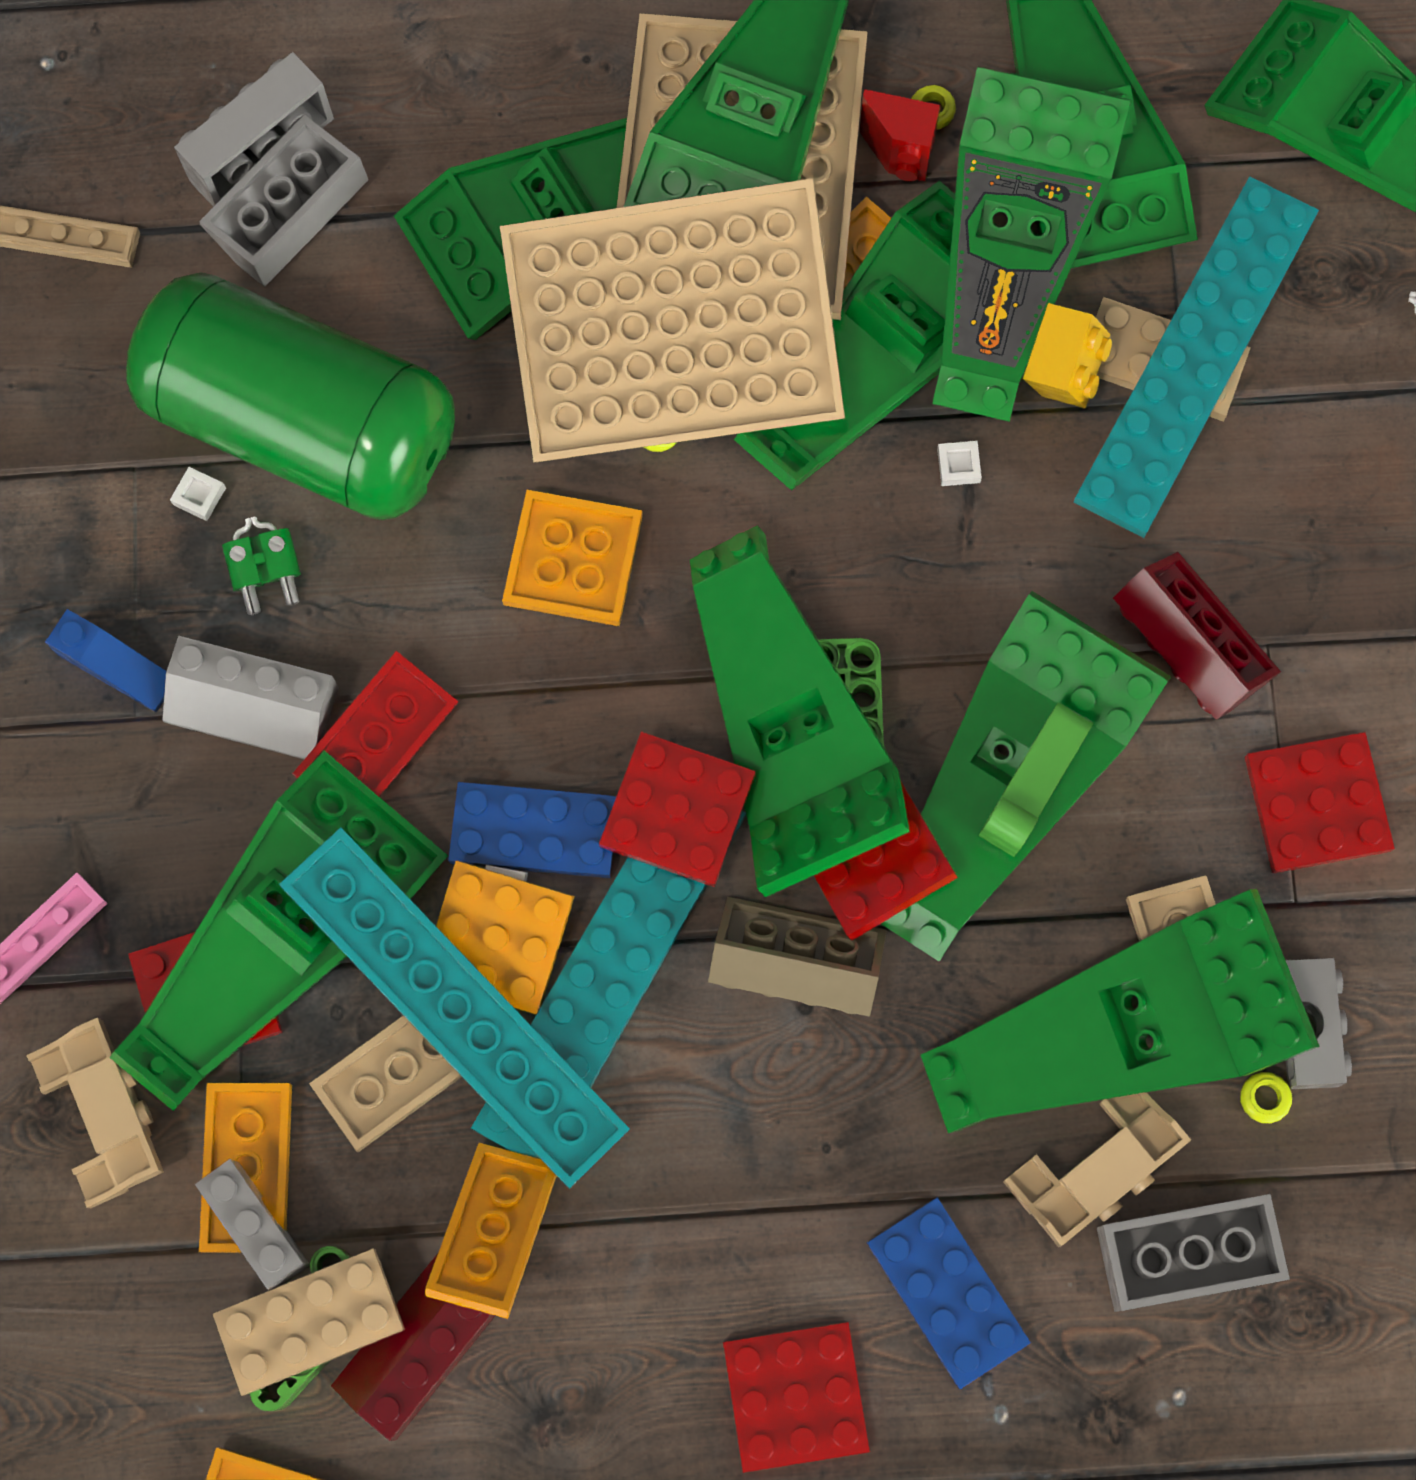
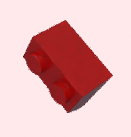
(899, 132)

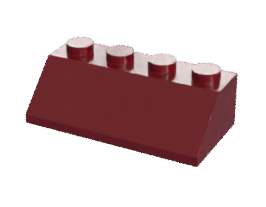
(1195, 635)
(400, 1373)

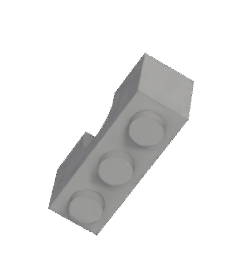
(1319, 989)
(251, 1225)

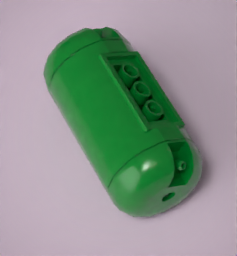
(290, 395)

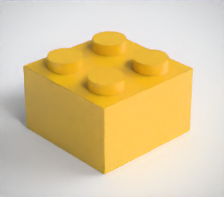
(1068, 356)

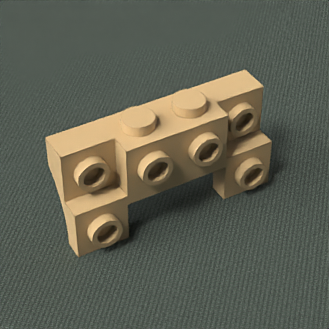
(108, 1108)
(1097, 1183)

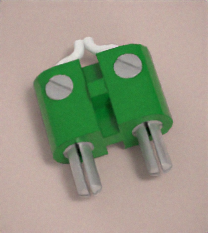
(262, 561)

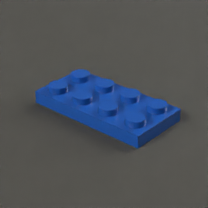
(531, 829)
(948, 1293)

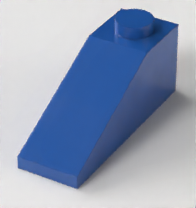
(108, 660)

